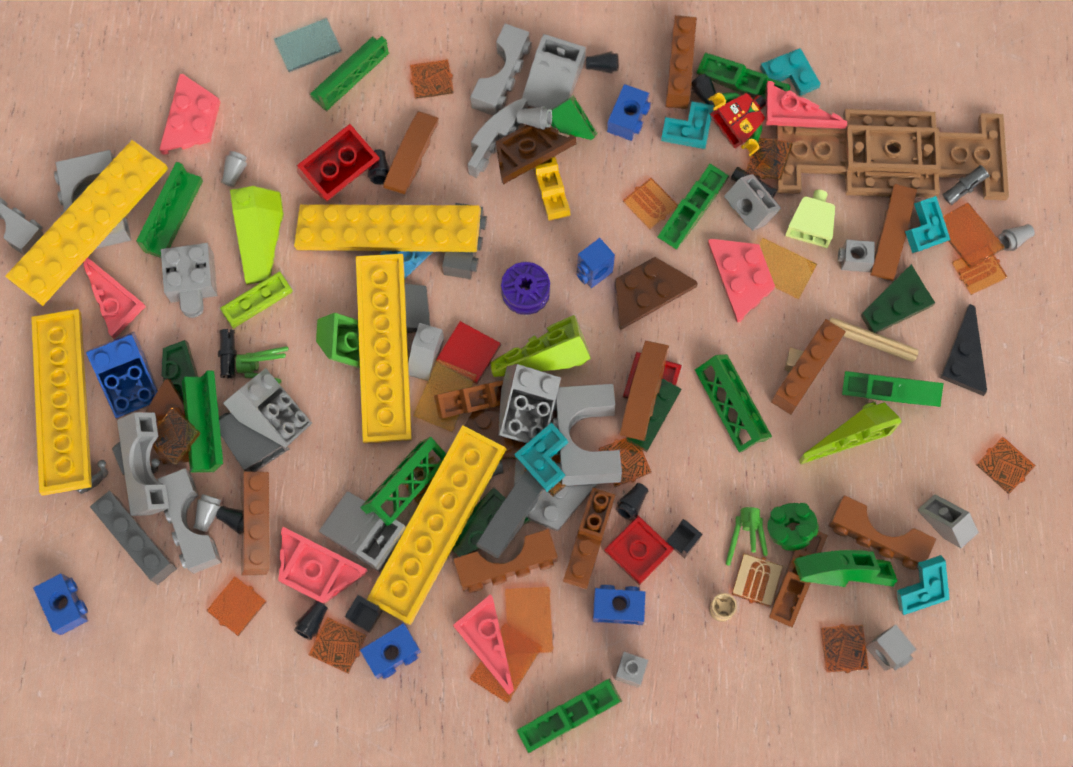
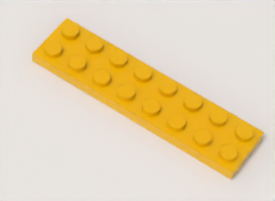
(86, 222)
(388, 228)
(383, 348)
(60, 402)
(436, 524)

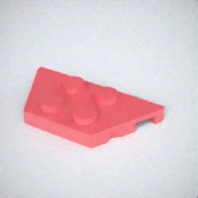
(190, 116)
(742, 274)
(314, 569)

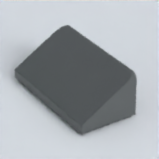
(416, 307)

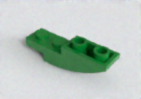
(892, 389)
(843, 566)

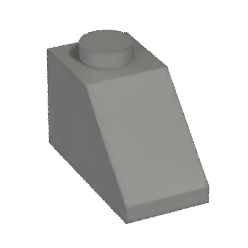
(425, 351)
(949, 520)

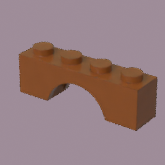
(681, 62)
(808, 366)
(255, 506)
(852, 520)
(536, 553)

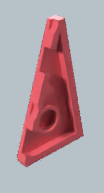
(790, 110)
(115, 302)
(483, 635)

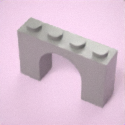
(75, 176)
(580, 465)

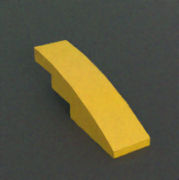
(551, 189)

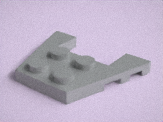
(557, 509)

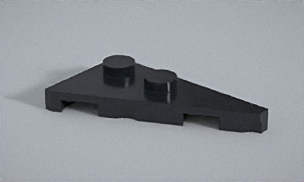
(965, 360)

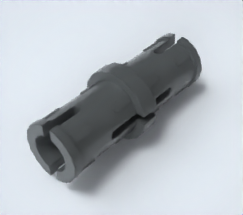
(966, 185)

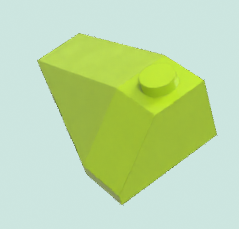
(257, 224)
(557, 349)
(866, 426)

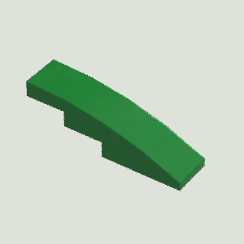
(736, 76)
(693, 206)
(569, 715)

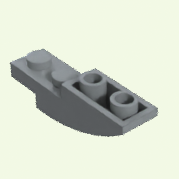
(494, 129)

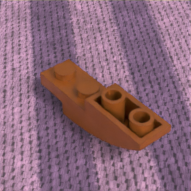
(589, 538)

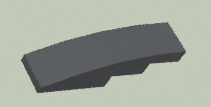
(511, 515)

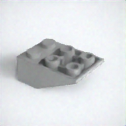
(553, 72)
(526, 402)
(268, 409)
(362, 533)

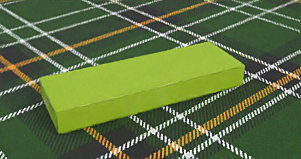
(256, 299)

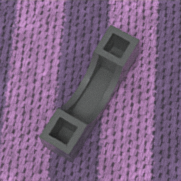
(133, 538)

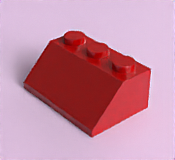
(337, 163)

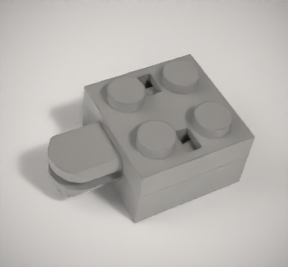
(187, 278)

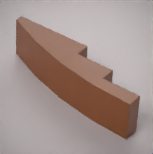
(410, 153)
(893, 232)
(644, 390)
(469, 399)
(792, 590)

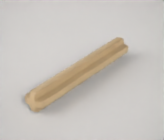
(877, 341)

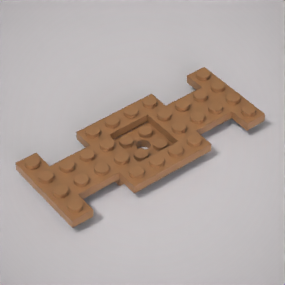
(921, 150)

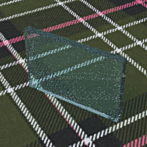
(307, 45)

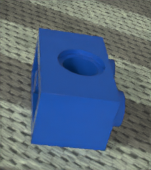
(633, 101)
(595, 263)
(51, 593)
(605, 612)
(376, 652)

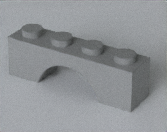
(491, 92)
(19, 232)
(137, 437)
(197, 550)

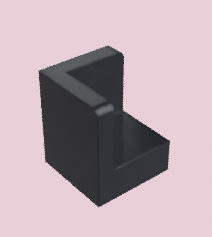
(684, 538)
(363, 613)

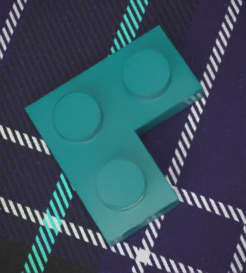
(792, 66)
(690, 132)
(932, 228)
(538, 453)
(931, 589)

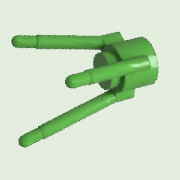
(249, 362)
(751, 521)

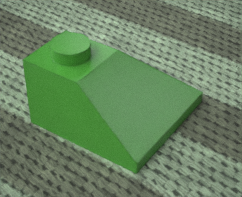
(339, 338)

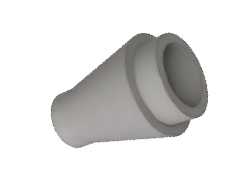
(536, 117)
(233, 168)
(1015, 237)
(206, 512)

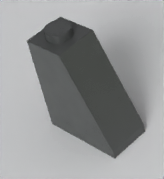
(247, 445)

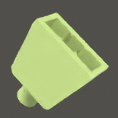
(813, 220)

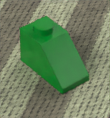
(571, 119)

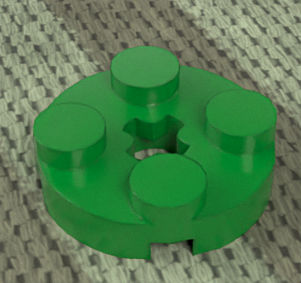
(792, 513)

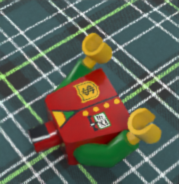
(739, 118)

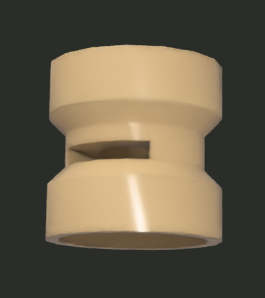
(727, 607)

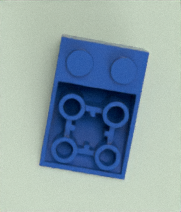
(123, 374)

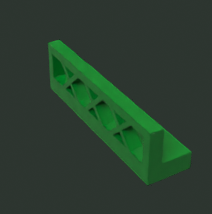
(350, 72)
(169, 211)
(740, 399)
(202, 413)
(398, 477)

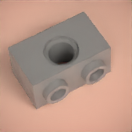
(762, 207)
(891, 649)

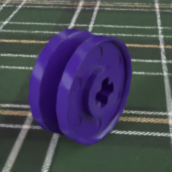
(522, 300)

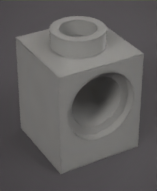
(864, 249)
(631, 669)

